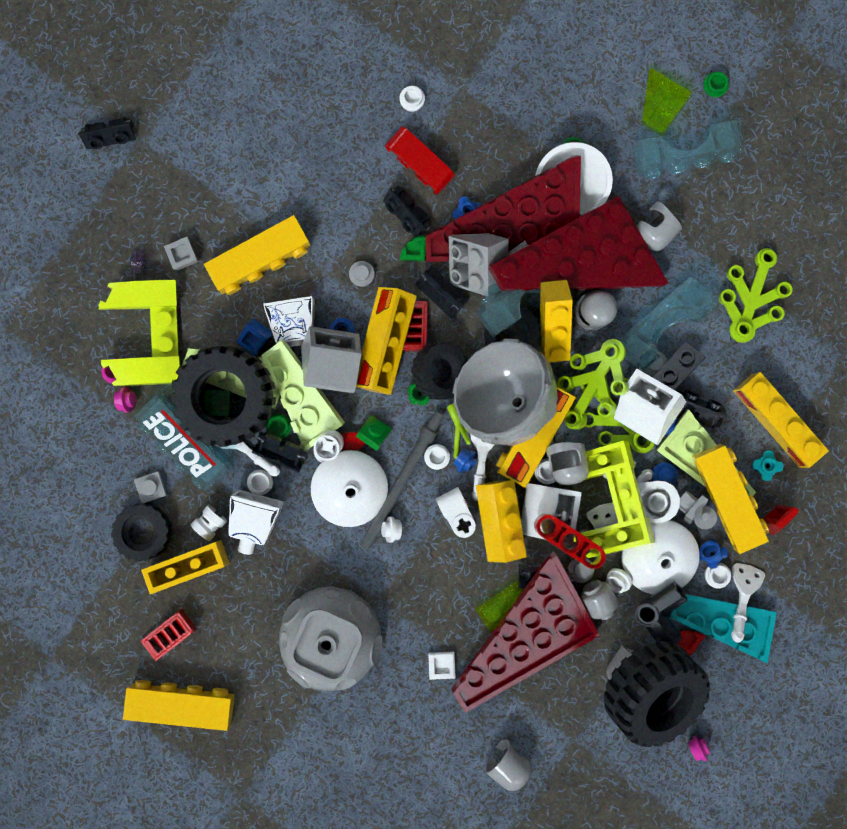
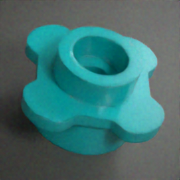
(760, 465)

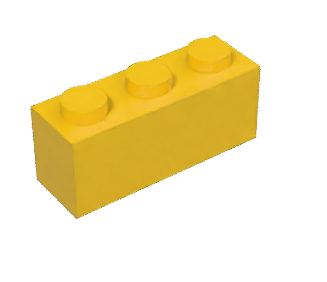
(555, 320)
(501, 521)
(185, 567)

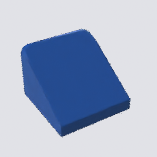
(254, 337)

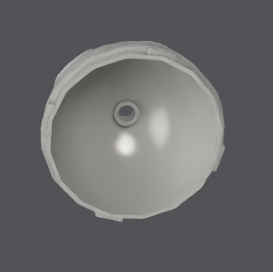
(496, 383)
(344, 622)

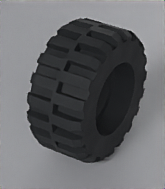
(190, 403)
(656, 694)

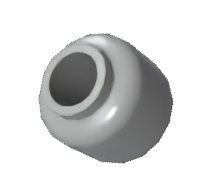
(599, 600)

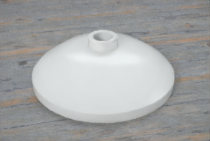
(595, 172)
(347, 471)
(671, 543)

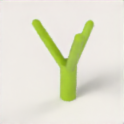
(458, 428)

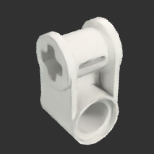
(455, 508)

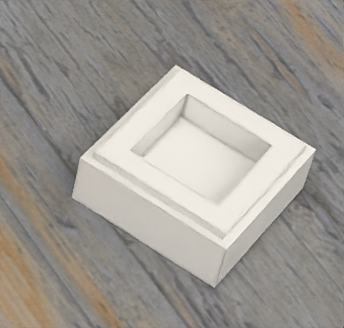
(441, 665)

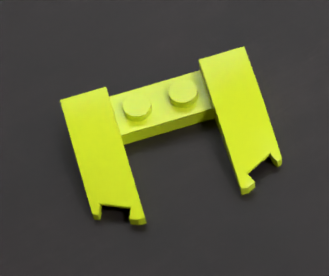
(161, 300)
(633, 525)

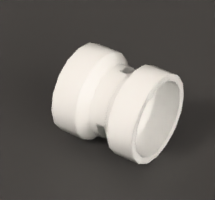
(326, 449)
(208, 523)

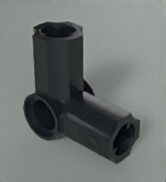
(662, 603)

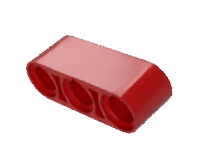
(420, 159)
(581, 545)

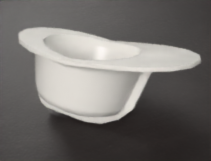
(659, 500)

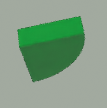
(414, 250)

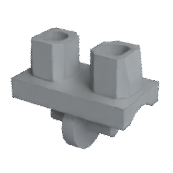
(696, 510)

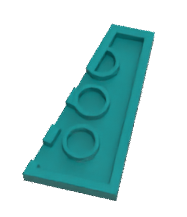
(717, 621)

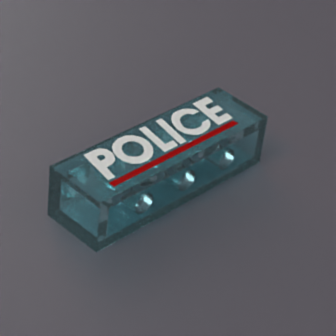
(199, 460)

